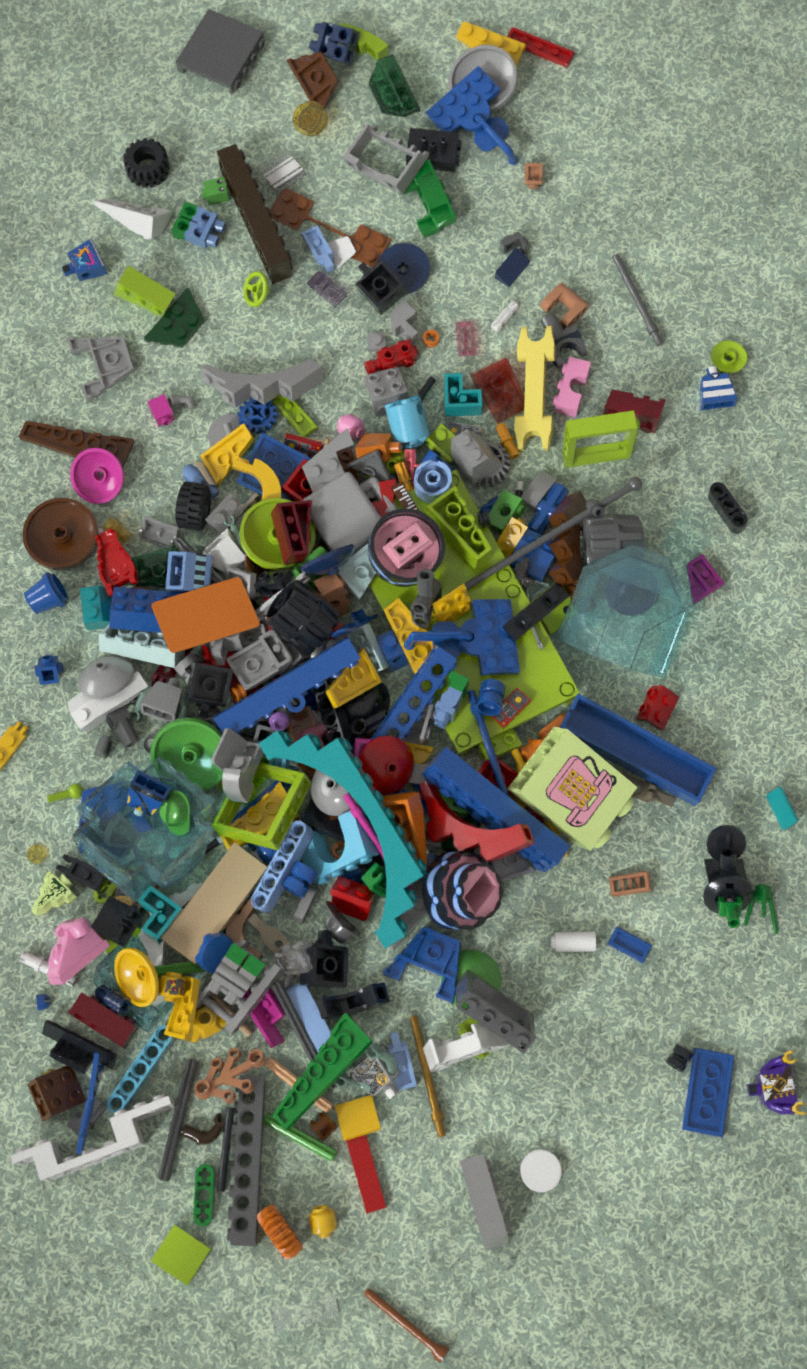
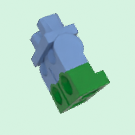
(197, 226)
(451, 699)

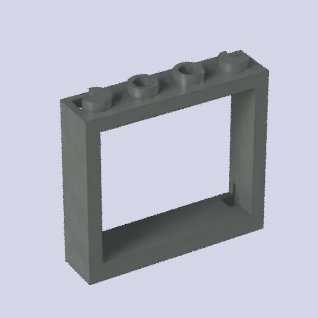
(495, 1011)

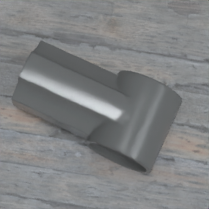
(121, 723)
(98, 1109)

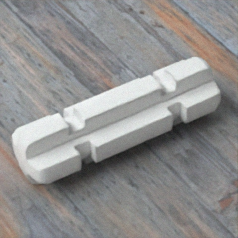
(505, 315)

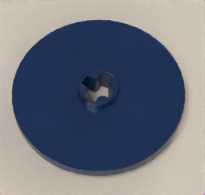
(413, 259)

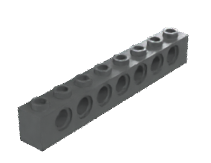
(248, 1236)

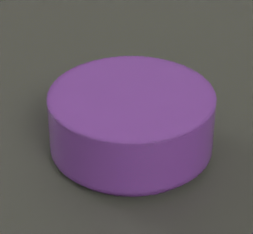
(279, 721)

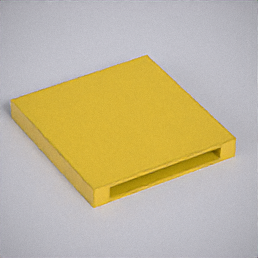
(357, 1117)

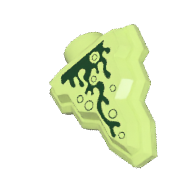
(53, 893)

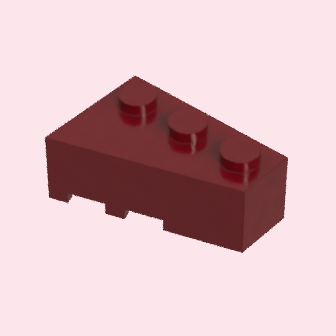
(648, 411)
(292, 529)
(103, 1020)

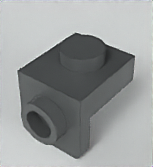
(512, 241)

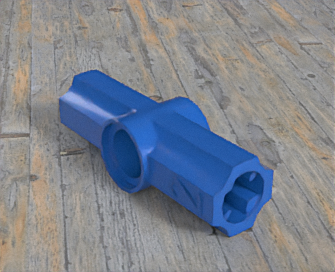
(546, 507)

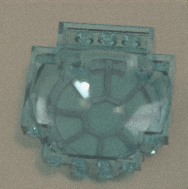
(142, 849)

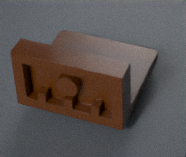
(56, 1092)

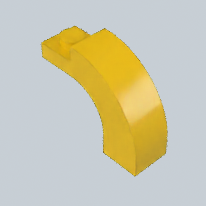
(263, 473)

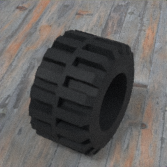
(146, 174)
(192, 506)

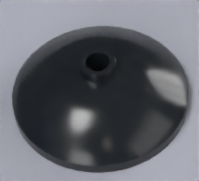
(374, 701)

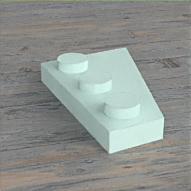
(357, 572)

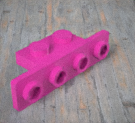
(266, 1015)

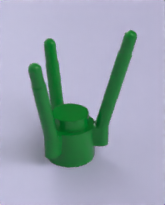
(762, 895)

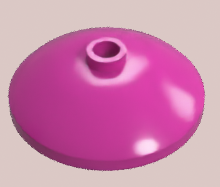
(86, 477)

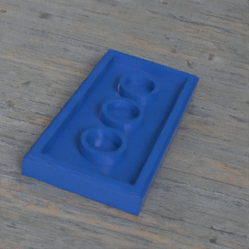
(708, 1092)

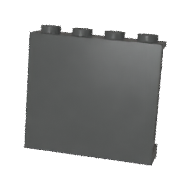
(221, 50)

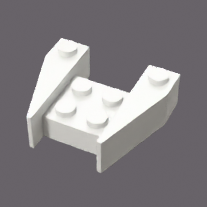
(446, 1053)

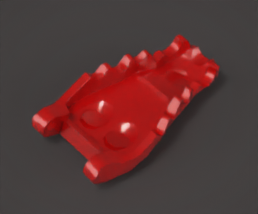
(115, 564)

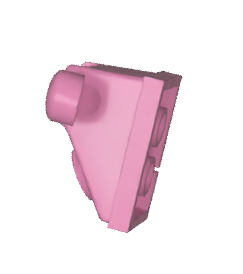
(74, 950)

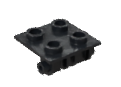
(117, 921)

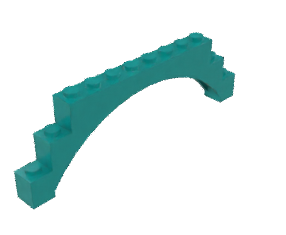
(399, 855)

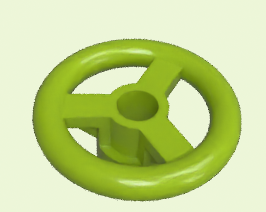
(259, 290)

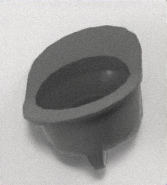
(340, 927)

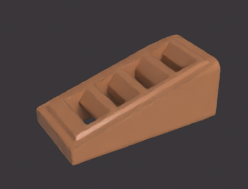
(647, 880)

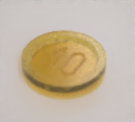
(36, 854)

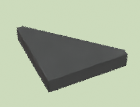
(372, 465)

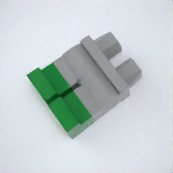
(233, 979)

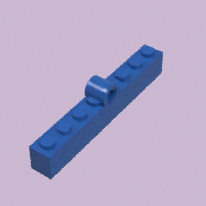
(289, 686)

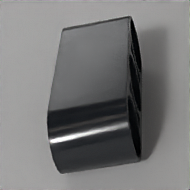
(727, 499)

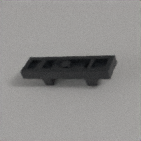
(535, 612)

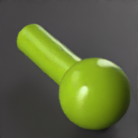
(74, 792)

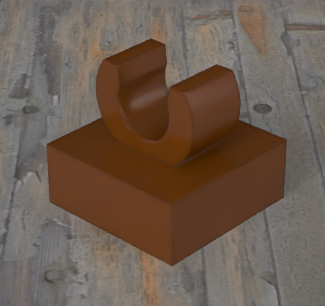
(324, 1126)

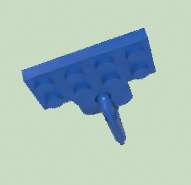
(469, 104)
(489, 641)

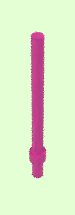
(357, 812)

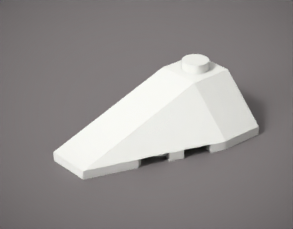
(142, 221)
(92, 712)

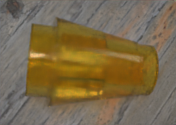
(122, 533)

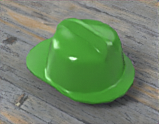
(176, 812)

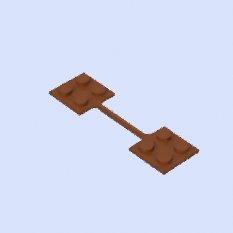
(294, 209)

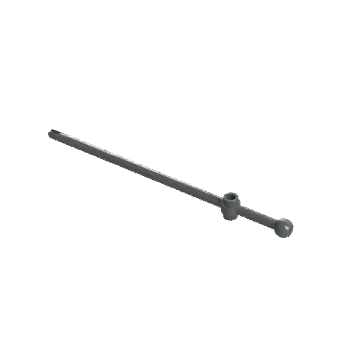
(594, 508)

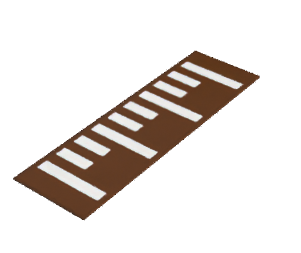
(403, 496)

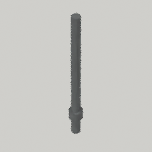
(652, 328)

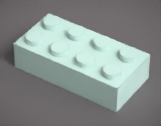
(365, 638)

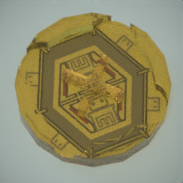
(310, 118)

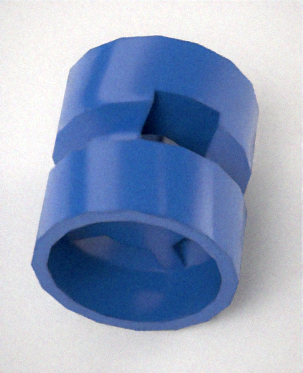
(490, 697)
(298, 881)

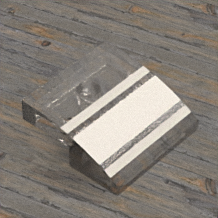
(280, 171)

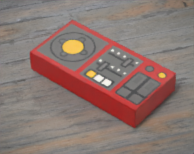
(303, 445)
(511, 708)

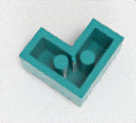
(460, 401)
(163, 913)

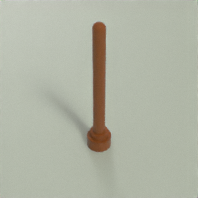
(438, 1350)

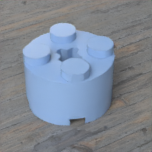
(432, 480)

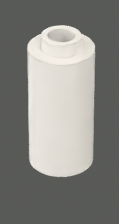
(574, 941)

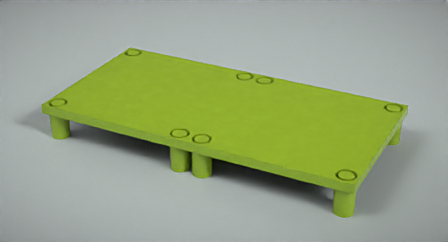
(541, 672)

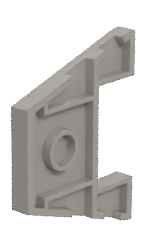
(110, 359)
(326, 465)

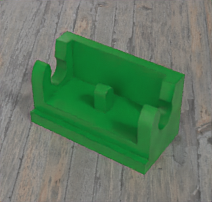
(376, 879)

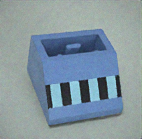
(188, 571)

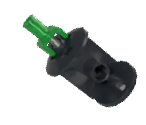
(727, 886)

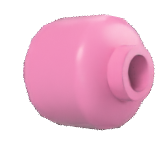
(353, 424)

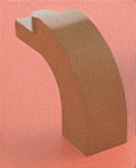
(237, 925)

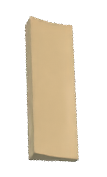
(215, 901)

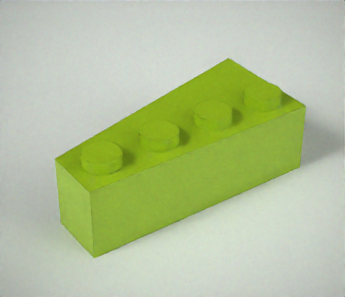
(459, 527)

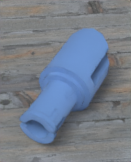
(193, 474)

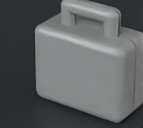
(344, 511)

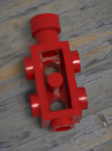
(393, 357)

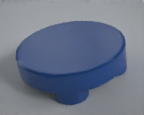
(213, 951)

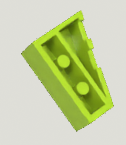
(144, 291)

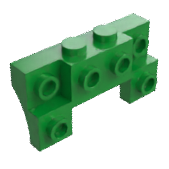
(434, 200)

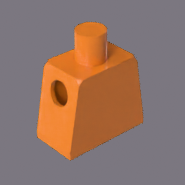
(383, 442)

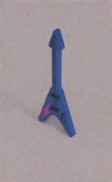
(96, 1074)

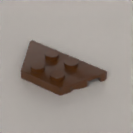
(315, 77)

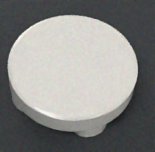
(540, 1170)

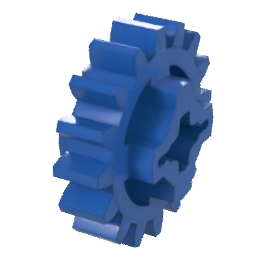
(256, 422)

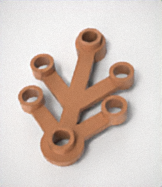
(228, 1075)

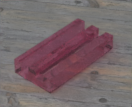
(467, 352)

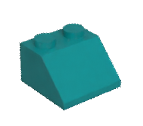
(95, 607)

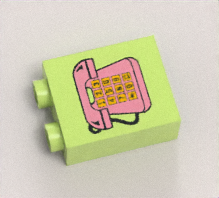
(573, 789)

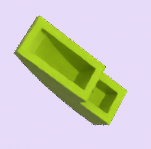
(369, 43)

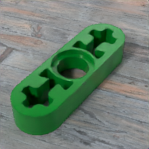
(209, 1211)

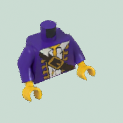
(777, 1086)

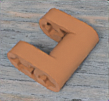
(568, 298)

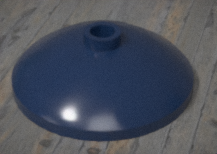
(329, 562)

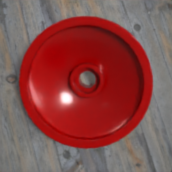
(377, 758)

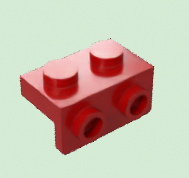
(657, 706)

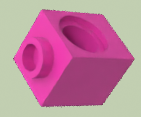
(161, 410)

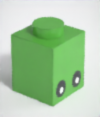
(215, 191)

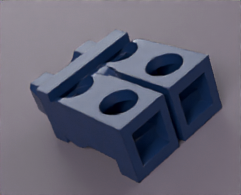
(328, 42)

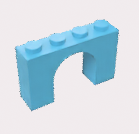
(357, 850)

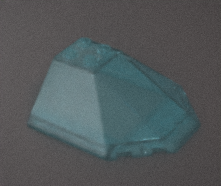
(628, 610)

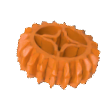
(279, 1232)

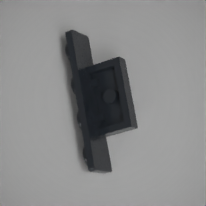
(74, 1049)

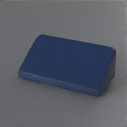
(512, 267)

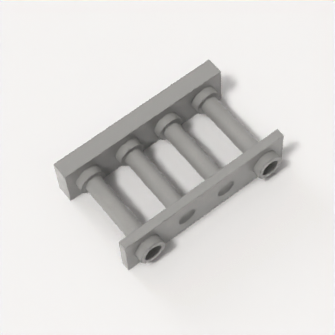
(246, 1005)

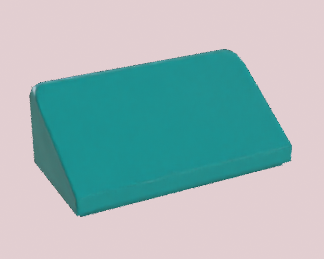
(782, 808)

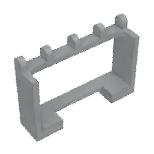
(397, 185)

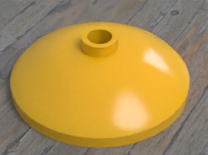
(136, 976)

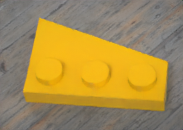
(221, 456)
(353, 681)
(183, 1013)

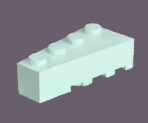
(139, 645)

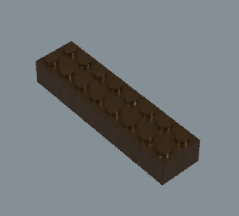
(255, 214)

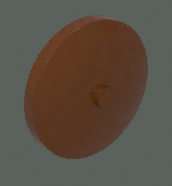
(60, 533)

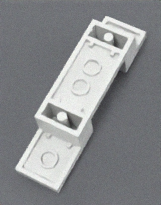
(127, 1132)

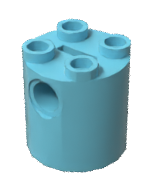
(408, 421)

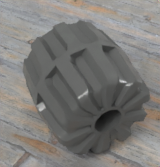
(609, 534)

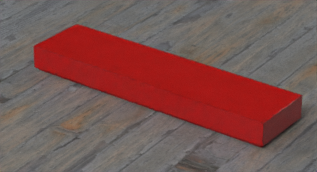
(542, 48)
(366, 1174)

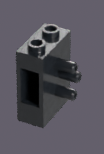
(440, 145)

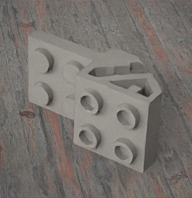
(265, 659)

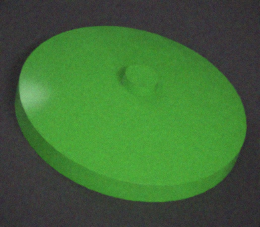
(189, 747)

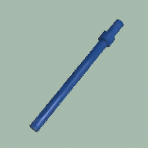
(487, 742)

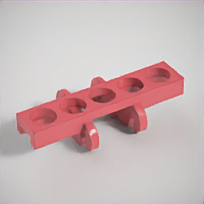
(410, 462)

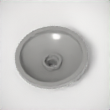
(106, 677)
(328, 798)

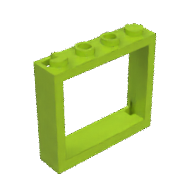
(599, 426)
(284, 817)

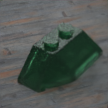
(391, 89)

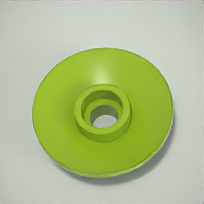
(730, 350)

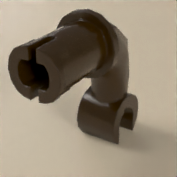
(203, 1137)

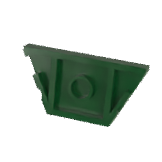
(178, 322)

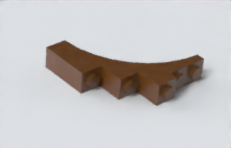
(567, 544)

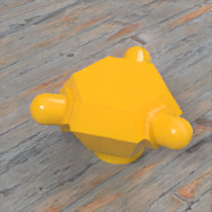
(206, 1023)

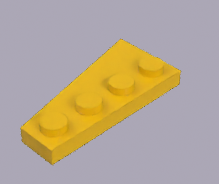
(402, 625)

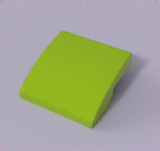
(180, 1254)

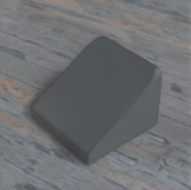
(103, 747)

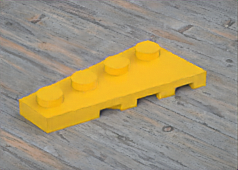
(476, 36)
(260, 817)

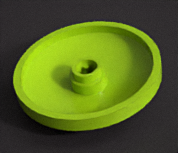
(260, 539)

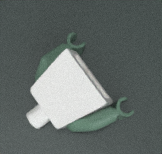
(226, 549)

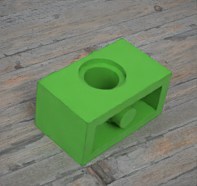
(505, 503)

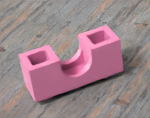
(575, 372)

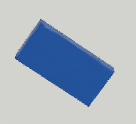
(629, 944)

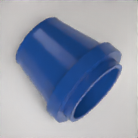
(46, 594)

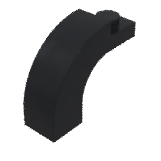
(353, 1002)

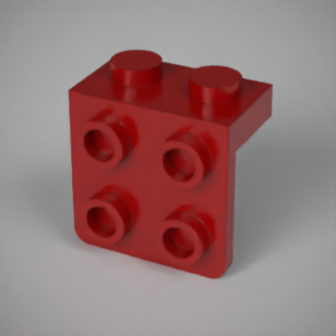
(352, 898)

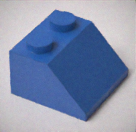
(541, 557)

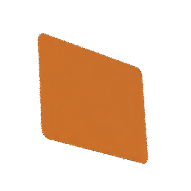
(205, 614)

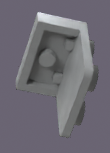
(385, 388)
(421, 731)
(233, 744)

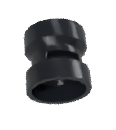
(679, 1058)

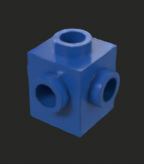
(49, 669)

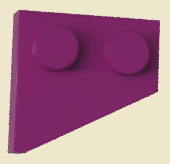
(702, 578)

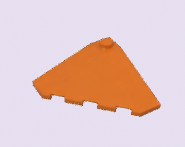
(410, 815)

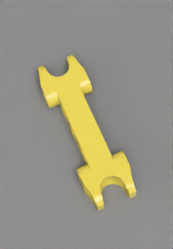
(534, 419)

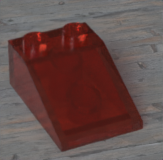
(499, 389)

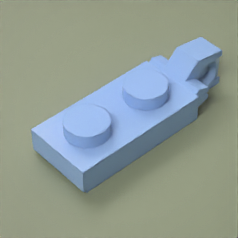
(319, 248)
(406, 1075)

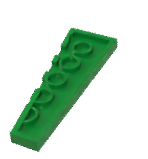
(333, 1059)

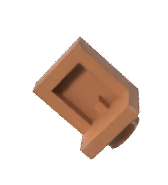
(533, 175)

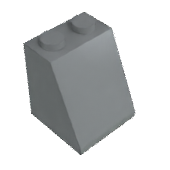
(473, 456)

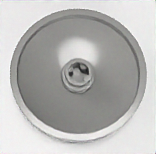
(495, 64)

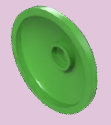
(481, 965)

